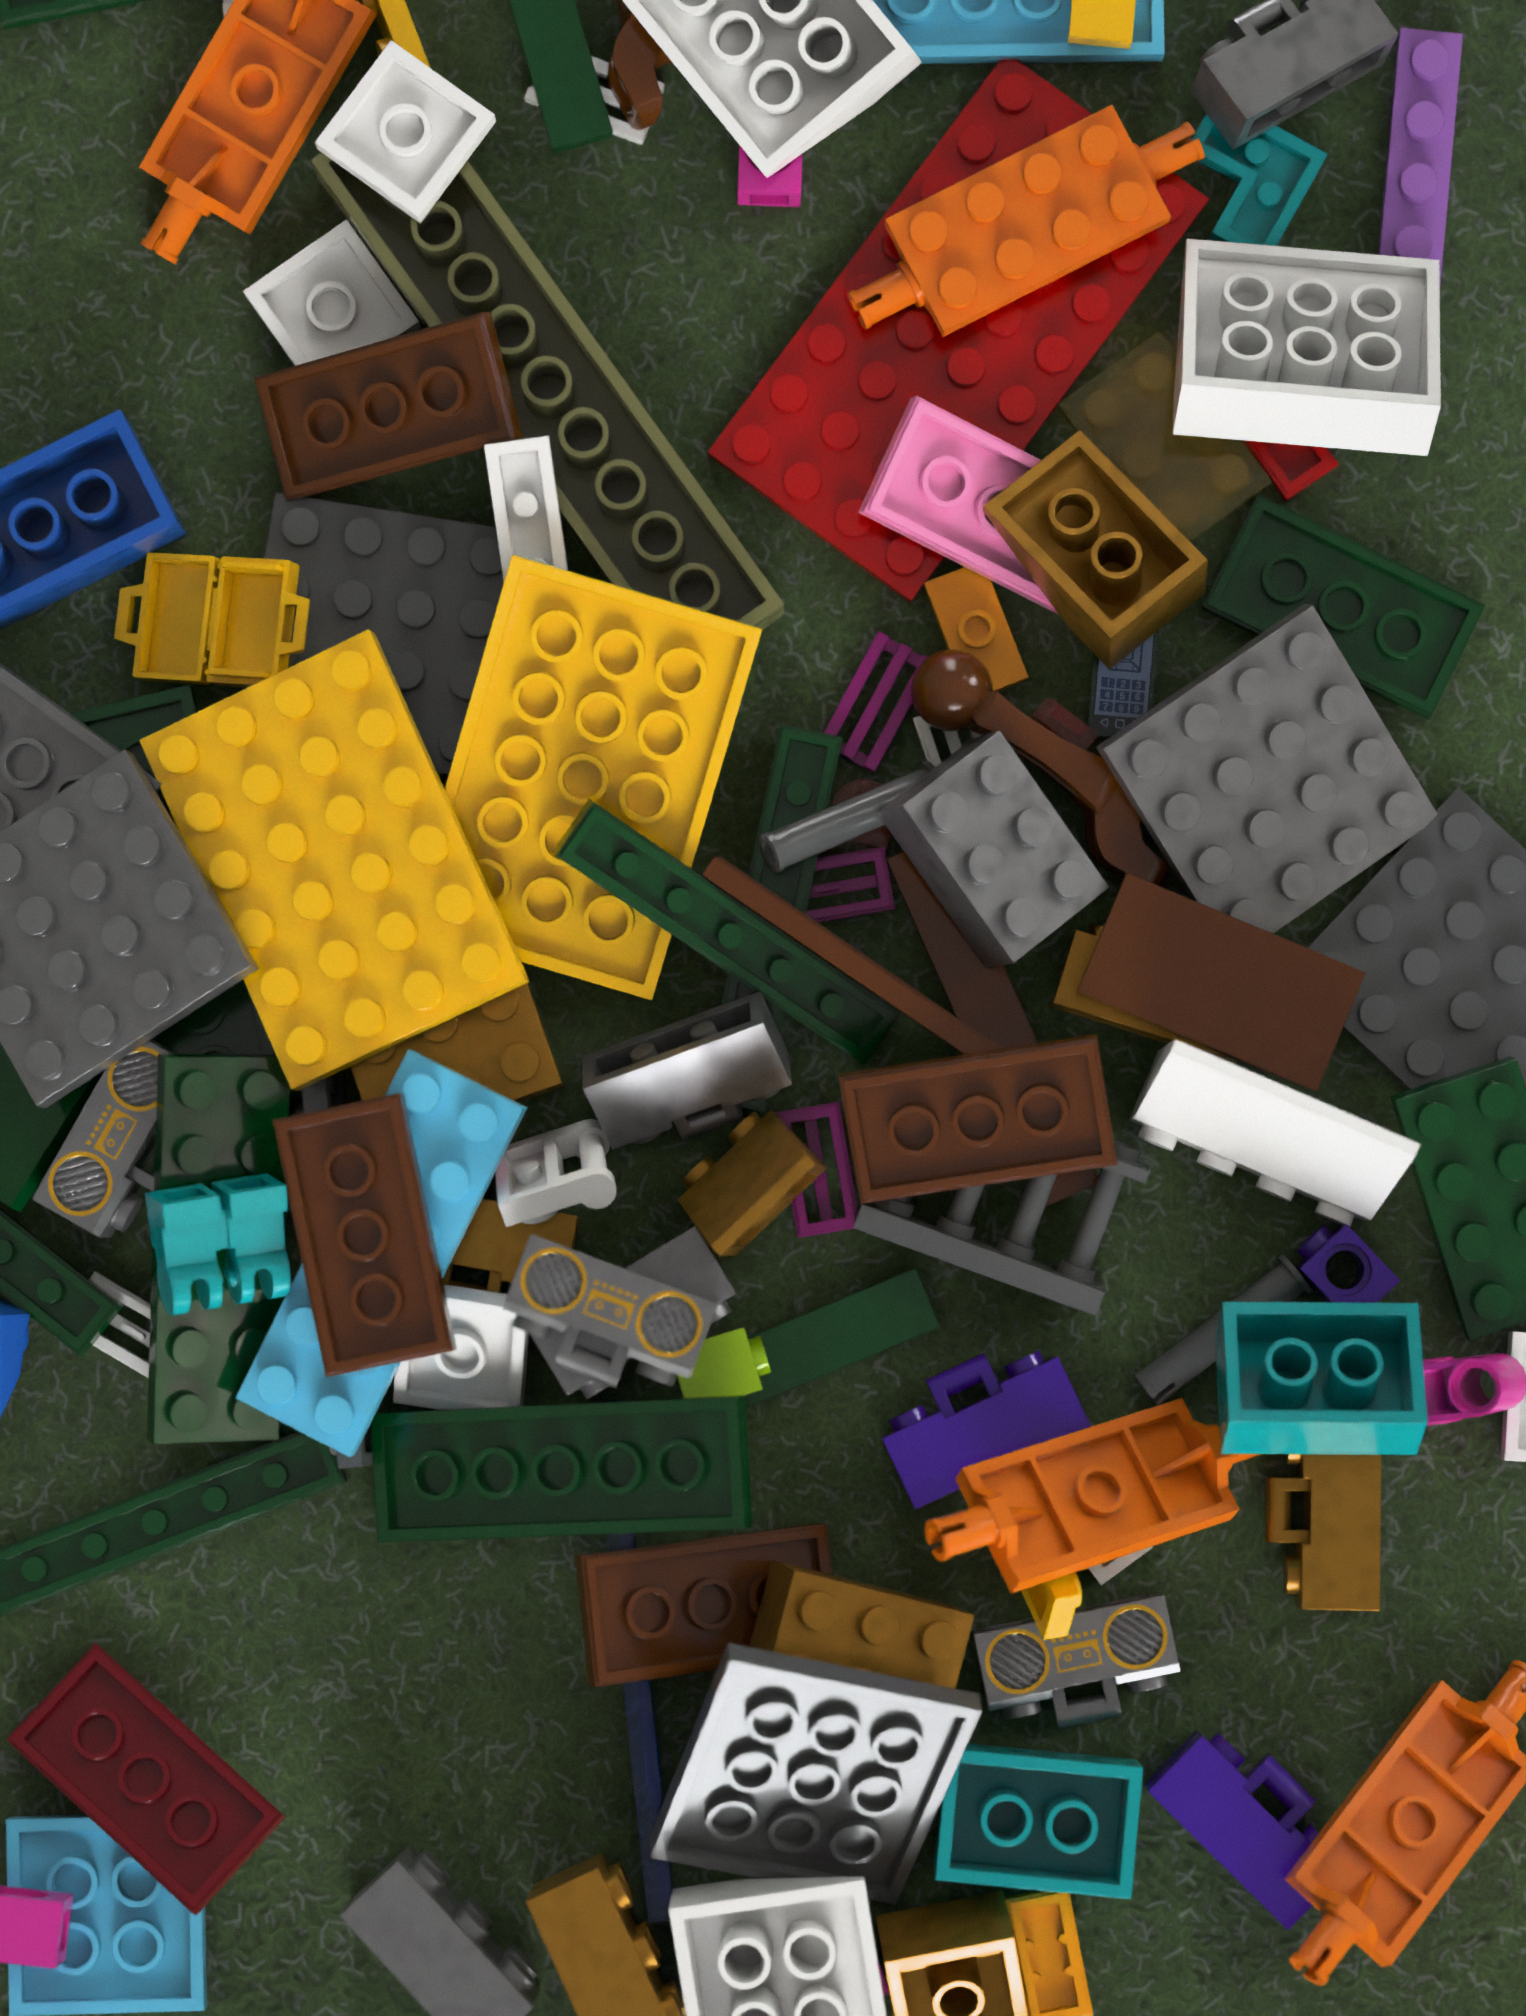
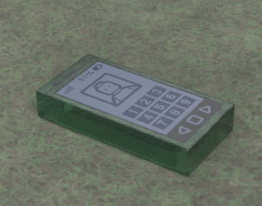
(1124, 690)

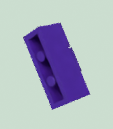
(1018, 1413)
(1217, 1808)

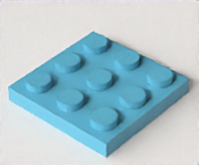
(127, 1937)

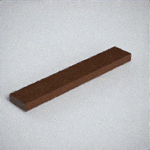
(846, 958)
(975, 993)

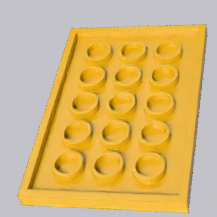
(604, 703)
(335, 859)

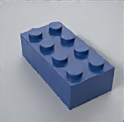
(78, 515)

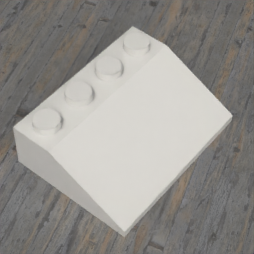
(780, 68)
(1308, 347)
(1270, 1133)
(777, 1948)

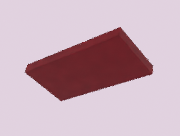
(145, 1779)

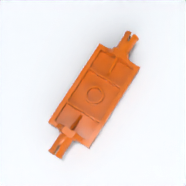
(248, 111)
(1026, 221)
(1091, 1495)
(1411, 1824)

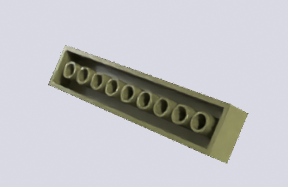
(613, 468)

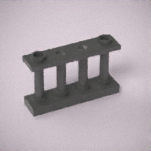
(1013, 1256)

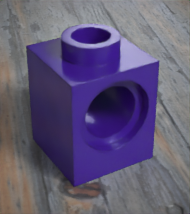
(1372, 1276)

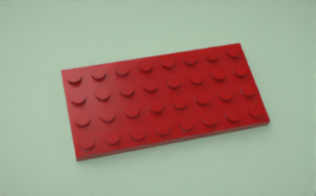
(839, 391)

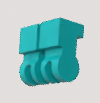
(196, 1222)

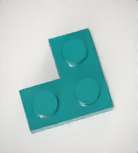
(1272, 181)

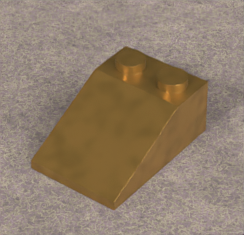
(1098, 549)
(749, 1183)
(953, 1959)

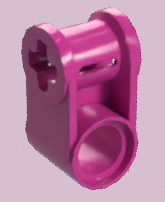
(1455, 1387)

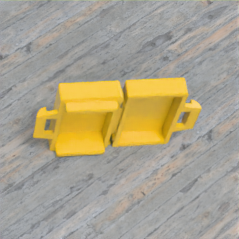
(213, 619)

